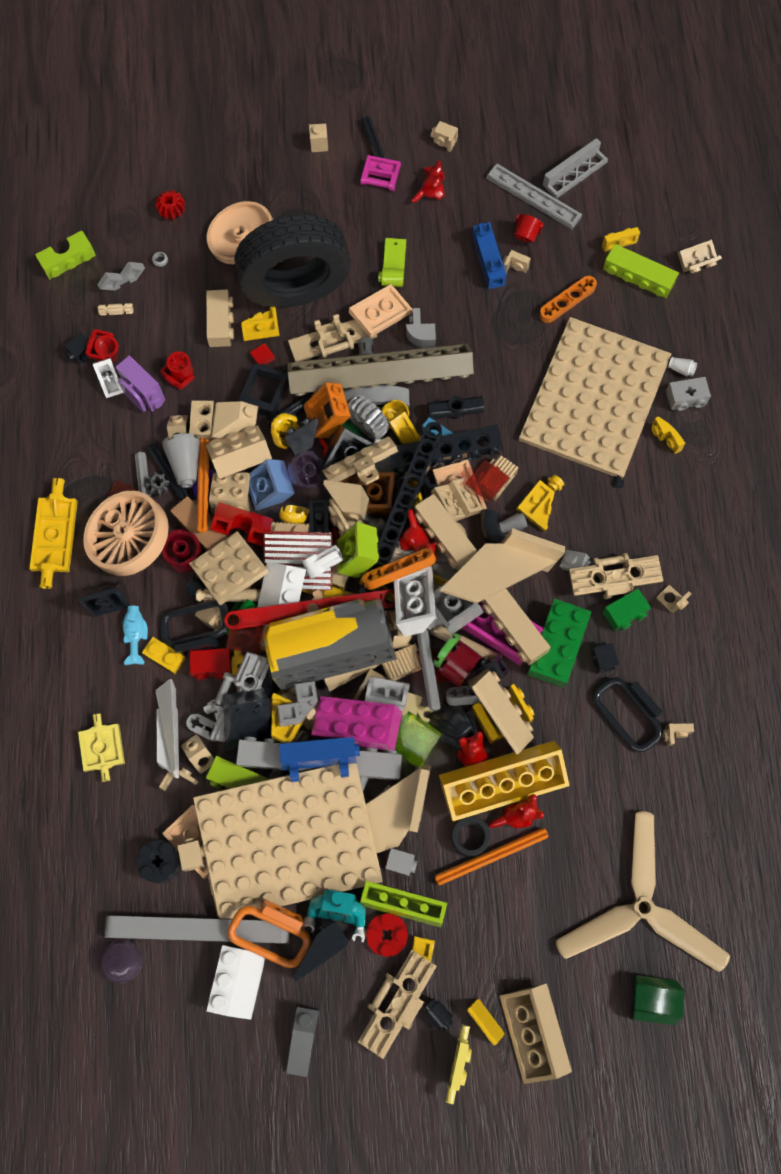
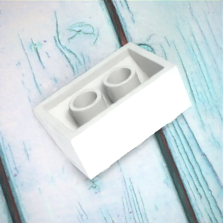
(281, 584)
(415, 602)
(236, 983)

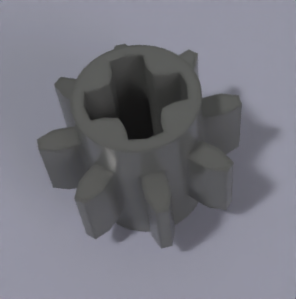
(154, 489)

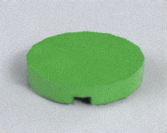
(449, 645)

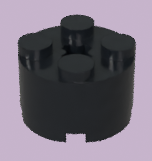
(150, 854)

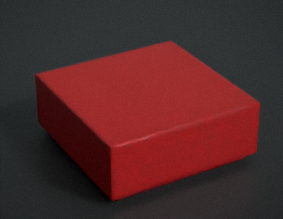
(262, 355)

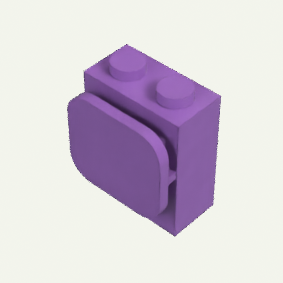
(139, 385)

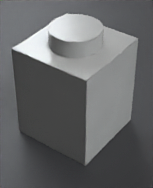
(401, 862)

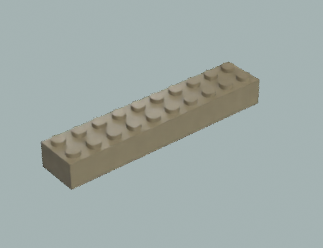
(381, 368)

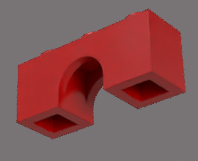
(231, 517)

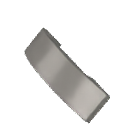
(380, 395)

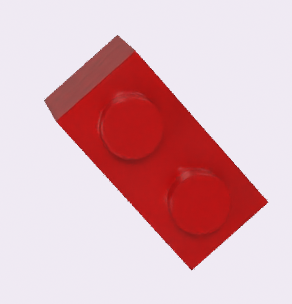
(210, 663)

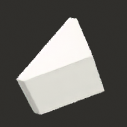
(108, 377)

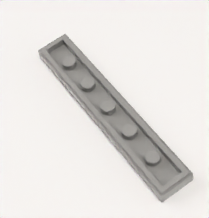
(534, 196)

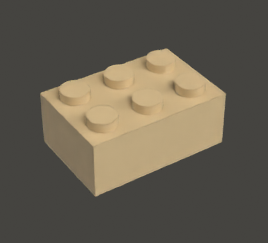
(238, 451)

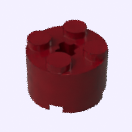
(177, 541)
(459, 663)

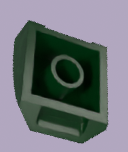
(657, 1000)

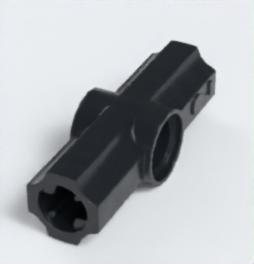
(466, 406)

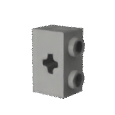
(688, 393)

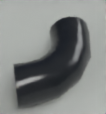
(490, 528)

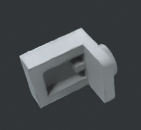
(575, 560)

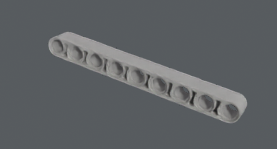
(191, 929)

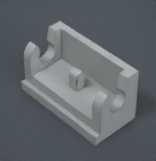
(387, 692)

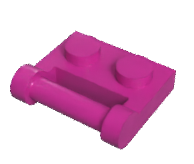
(382, 168)

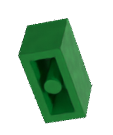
(626, 610)

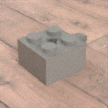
(453, 616)

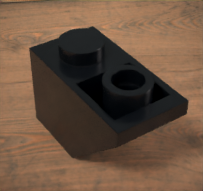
(301, 438)

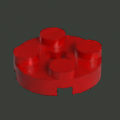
(399, 935)

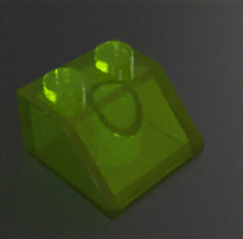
(416, 739)

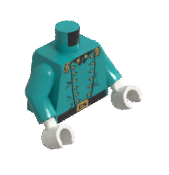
(339, 908)

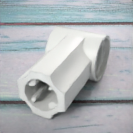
(320, 562)

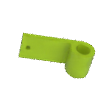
(393, 263)

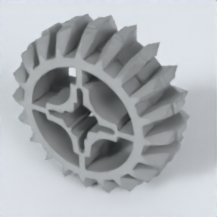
(367, 417)

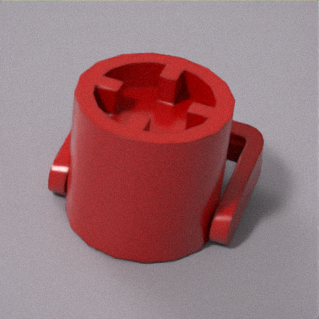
(527, 228)
(104, 346)
(180, 370)

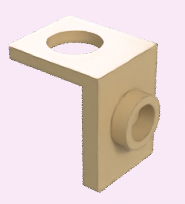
(177, 424)
(679, 603)
(195, 751)
(182, 772)

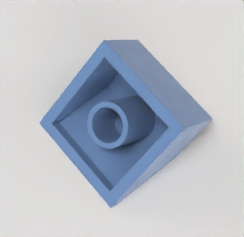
(270, 484)

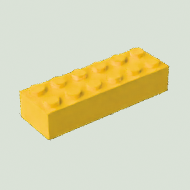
(504, 780)

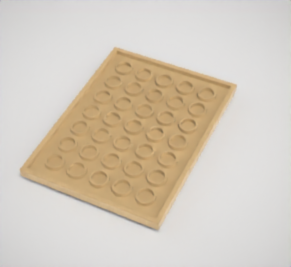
(595, 397)
(287, 839)

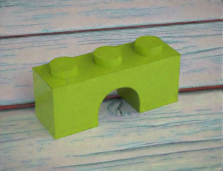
(56, 264)

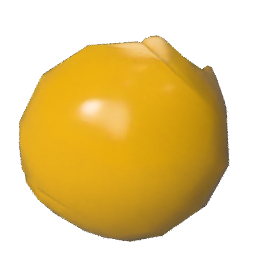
(393, 408)
(294, 514)

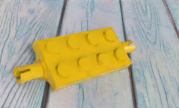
(53, 534)

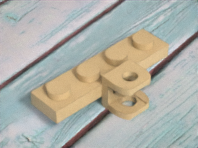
(361, 462)

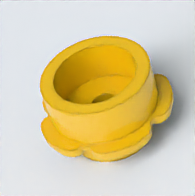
(555, 482)

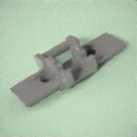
(251, 666)

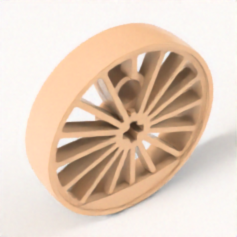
(125, 532)

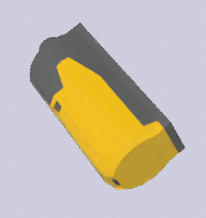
(328, 642)

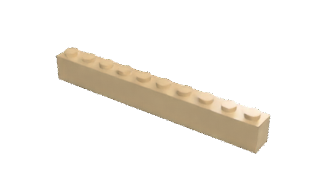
(501, 605)

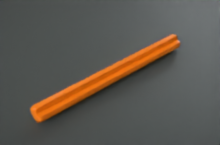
(202, 490)
(491, 856)

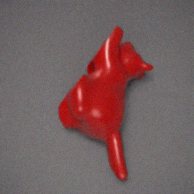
(432, 185)
(415, 537)
(472, 750)
(519, 814)

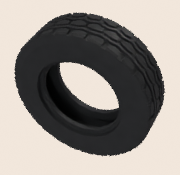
(286, 239)

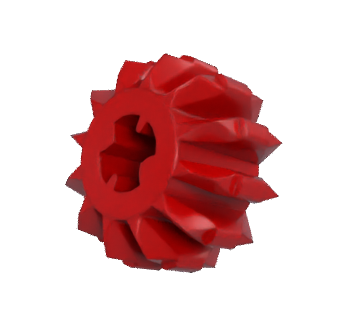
(170, 205)

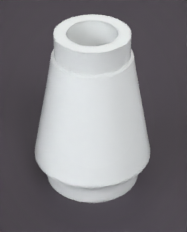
(683, 366)

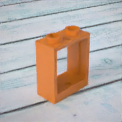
(314, 409)

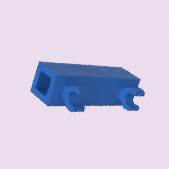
(489, 255)
(318, 754)

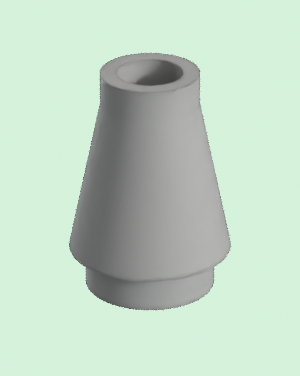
(516, 522)

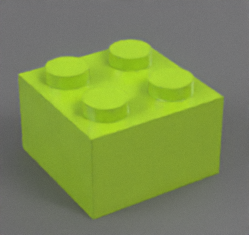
(358, 550)

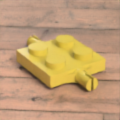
(101, 747)
(458, 1074)

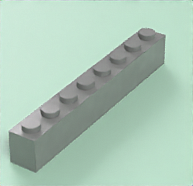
(369, 763)

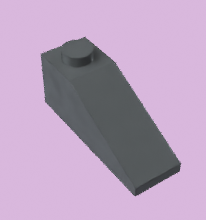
(302, 1041)

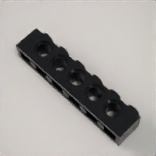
(452, 442)

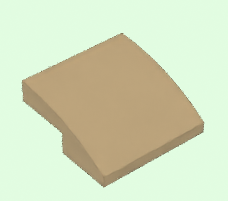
(458, 499)

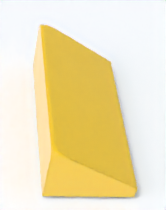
(485, 1021)

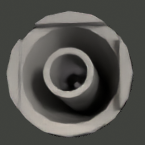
(183, 457)

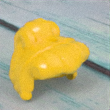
(280, 425)

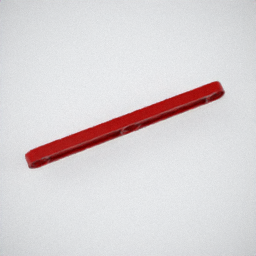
(268, 614)

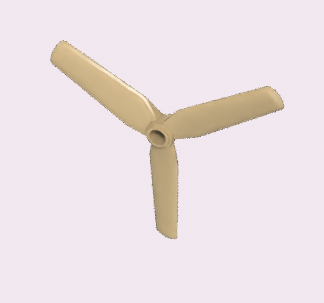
(623, 918)

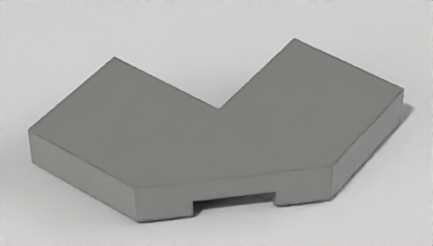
(130, 273)
(296, 712)

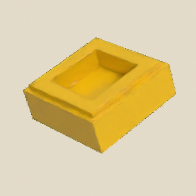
(423, 947)

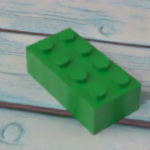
(564, 634)

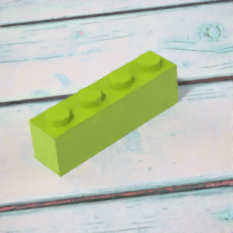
(640, 271)
(229, 775)
(403, 904)

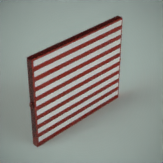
(294, 547)

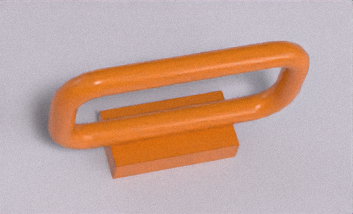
(276, 916)

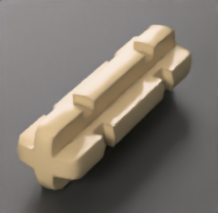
(115, 309)

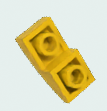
(664, 430)

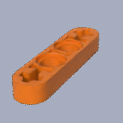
(568, 299)
(417, 561)

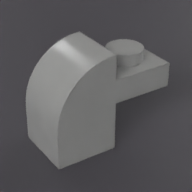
(420, 334)

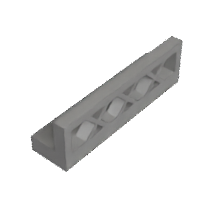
(570, 165)

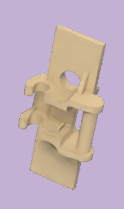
(326, 336)
(618, 580)
(402, 1007)

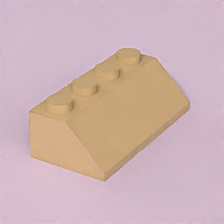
(501, 710)
(535, 1034)

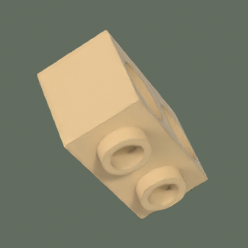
(200, 421)

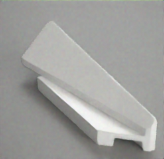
(167, 728)

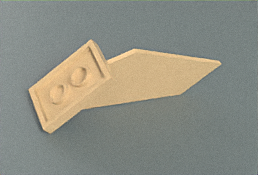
(503, 565)
(398, 810)

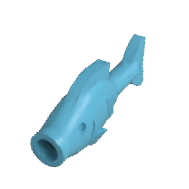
(134, 630)

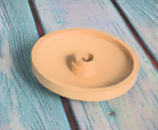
(232, 226)

